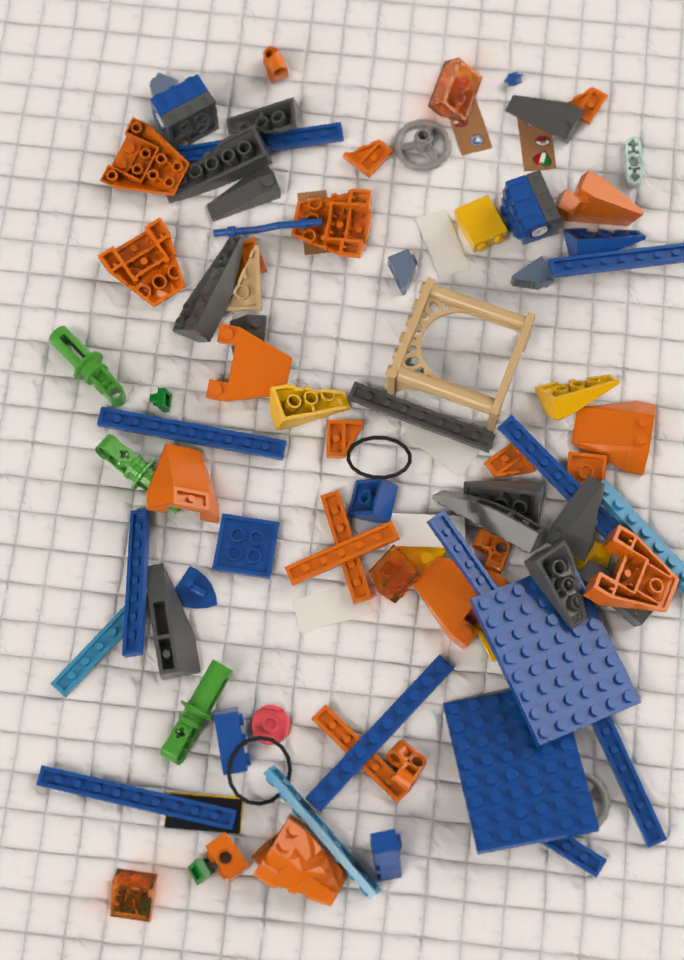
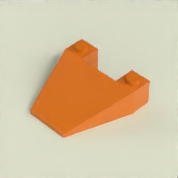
(596, 203)
(253, 369)
(638, 578)
(448, 597)

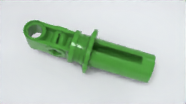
(89, 367)
(130, 465)
(196, 712)

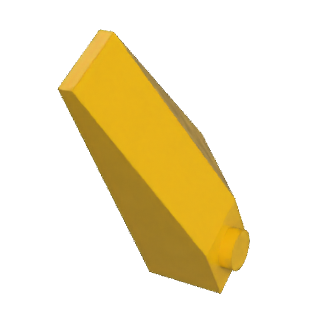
(568, 398)
(297, 405)

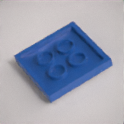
(246, 546)

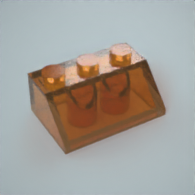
(455, 90)

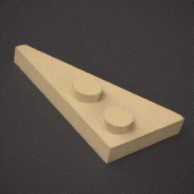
(248, 290)

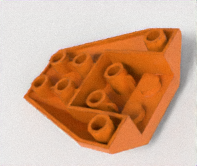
(146, 163)
(182, 483)

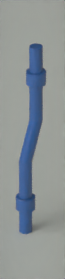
(303, 223)

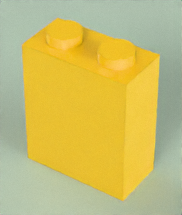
(480, 224)

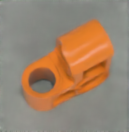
(274, 65)
(487, 543)
(408, 762)

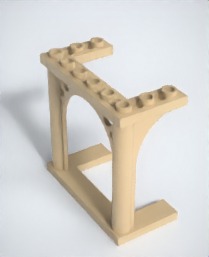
(403, 377)

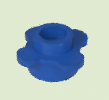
(514, 79)

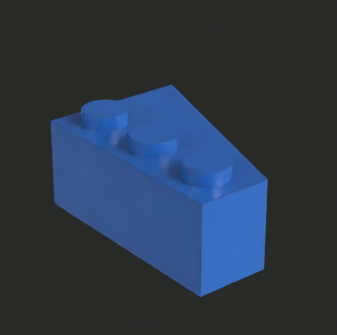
(229, 735)
(386, 856)

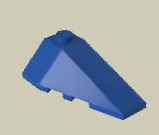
(582, 242)

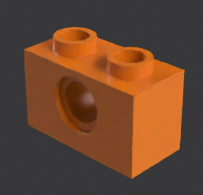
(222, 845)

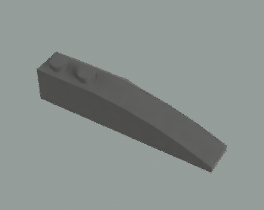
(226, 163)

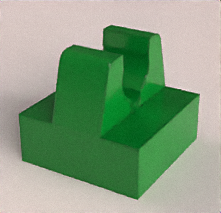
(161, 399)
(200, 871)

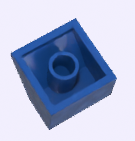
(373, 500)

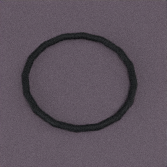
(379, 476)
(230, 765)

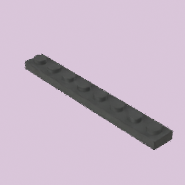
(421, 417)

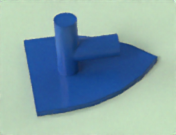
(195, 590)

